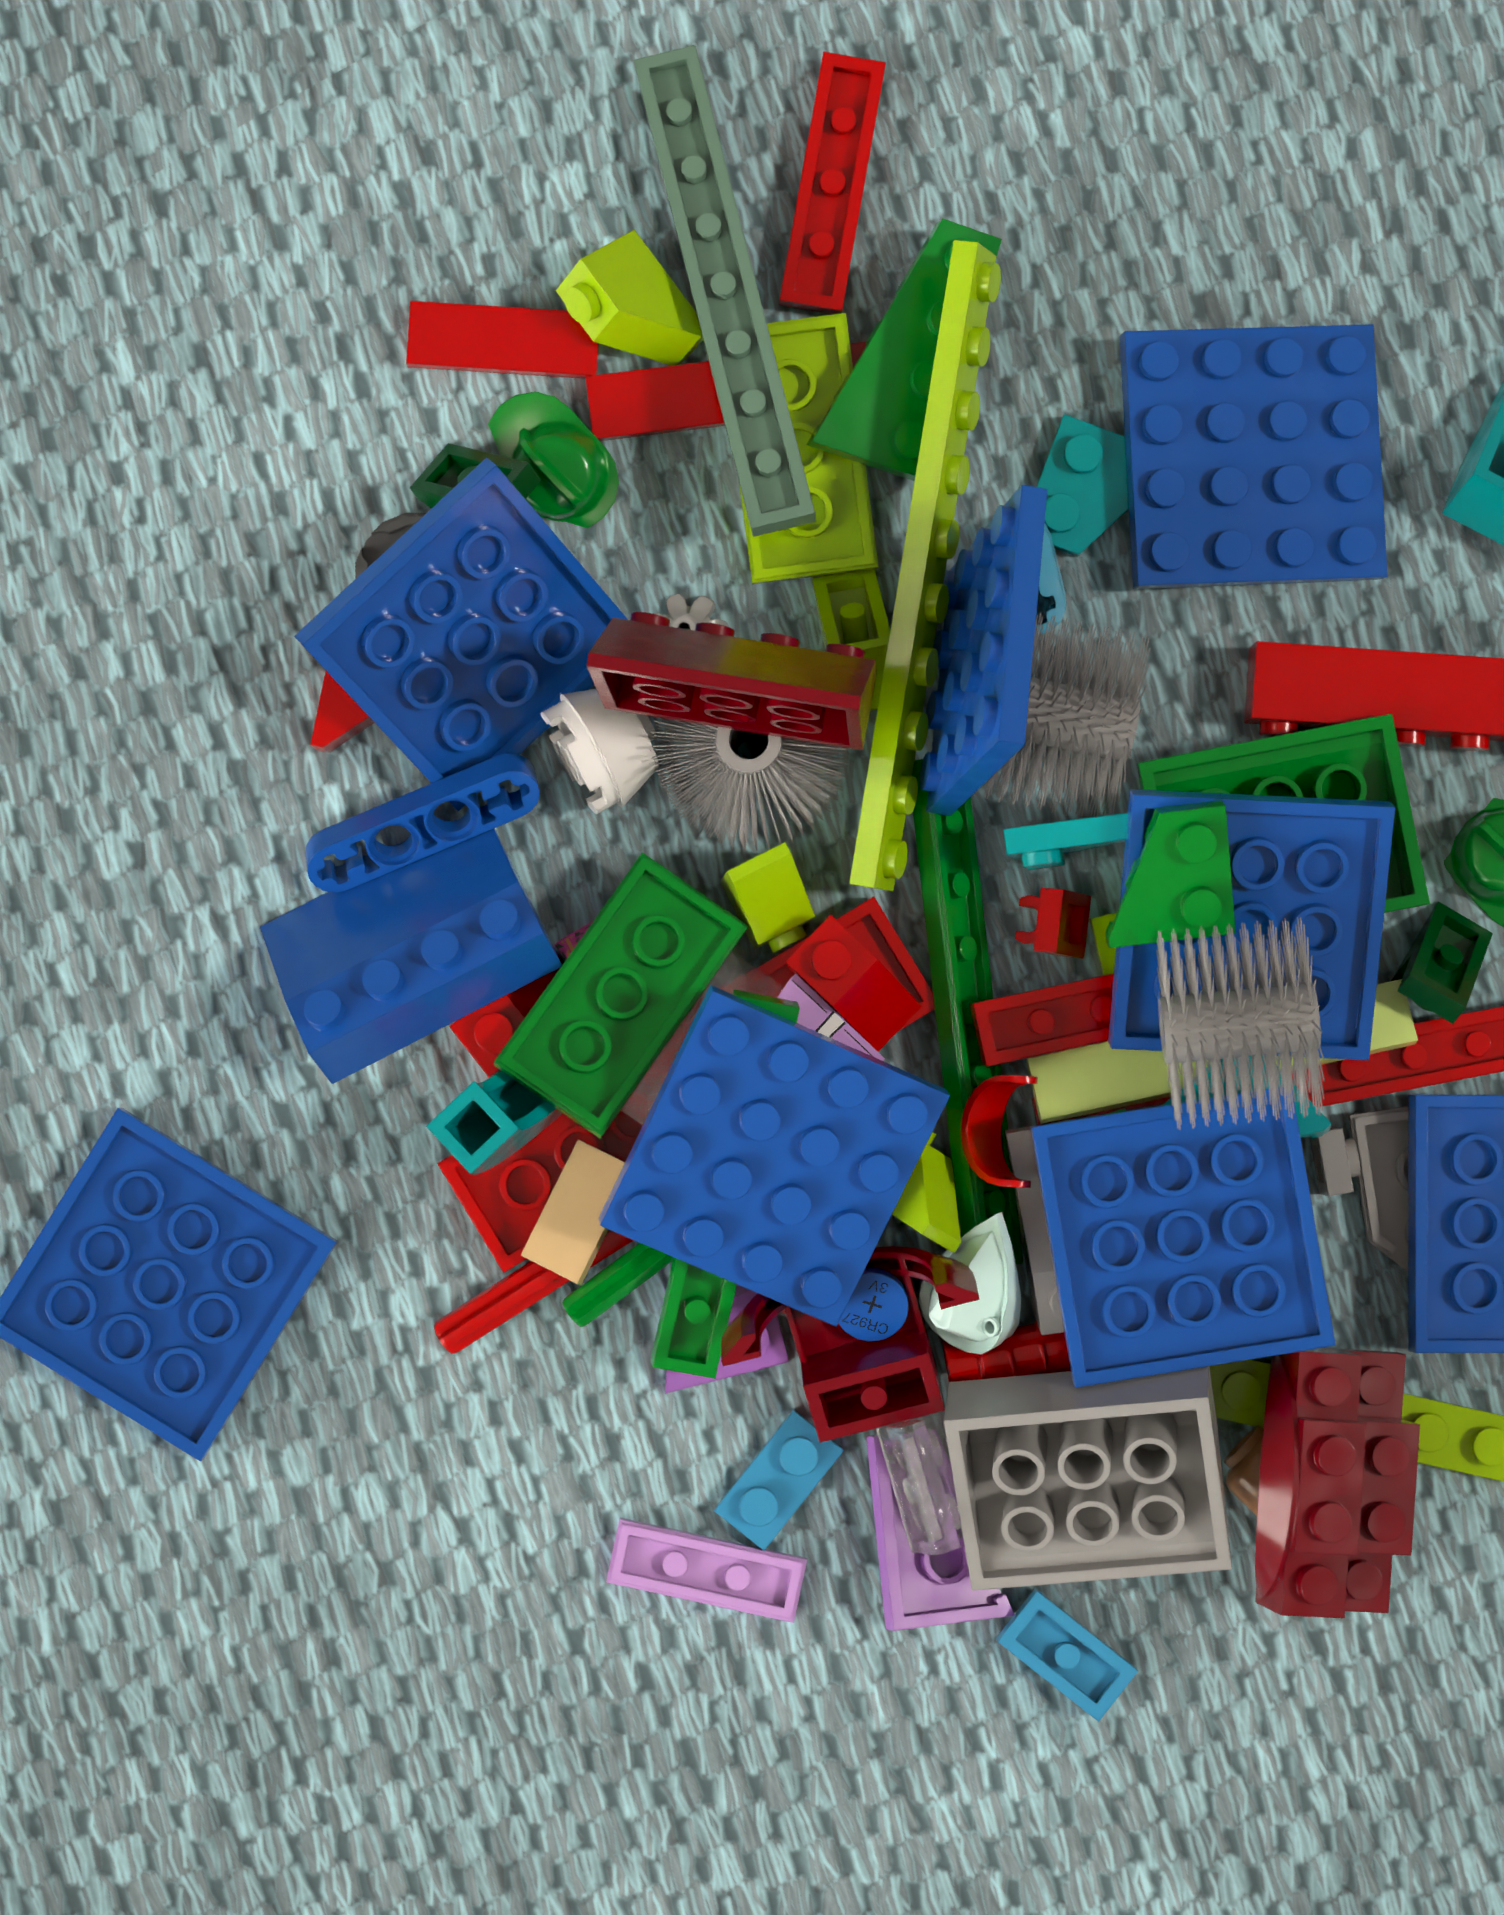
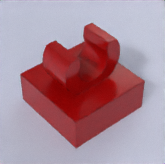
(1060, 922)

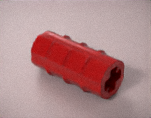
(1018, 1355)

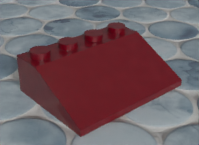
(734, 680)

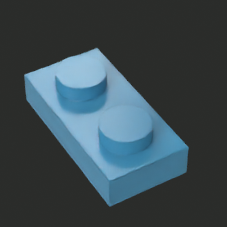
(778, 1480)
(1067, 1654)

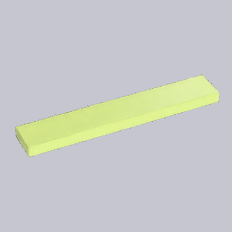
(1106, 1078)

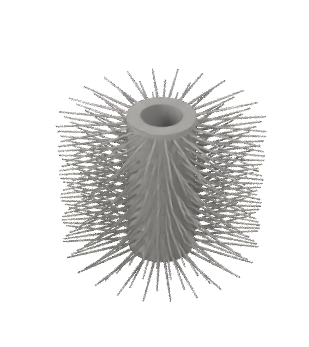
(1077, 719)
(745, 776)
(1240, 1023)

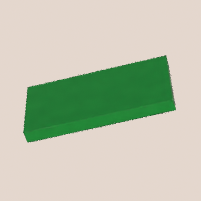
(620, 995)

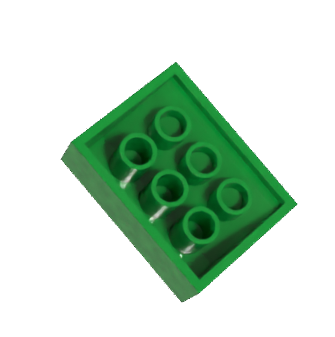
(1325, 762)

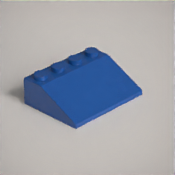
(407, 953)

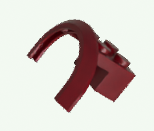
(855, 1381)

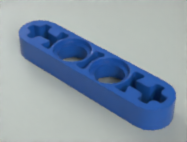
(417, 815)

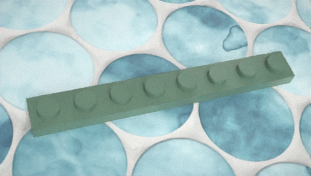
(724, 291)

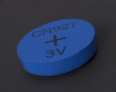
(876, 1306)

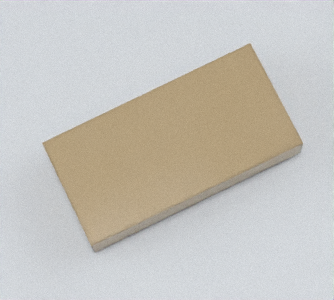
(569, 1225)

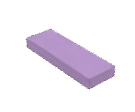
(706, 1570)

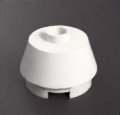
(602, 747)

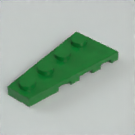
(885, 396)

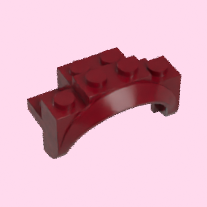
(1334, 1482)

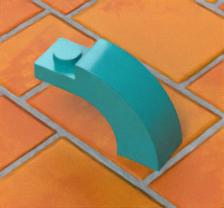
(491, 1122)

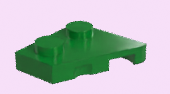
(1178, 878)

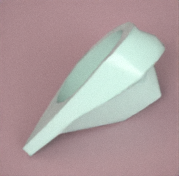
(991, 1259)

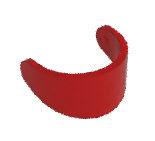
(982, 1129)

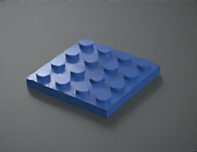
(1253, 456)
(464, 629)
(985, 654)
(1286, 862)
(773, 1156)
(1456, 1223)
(1181, 1239)
(161, 1283)

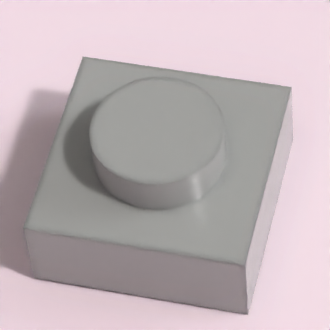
(1335, 1162)

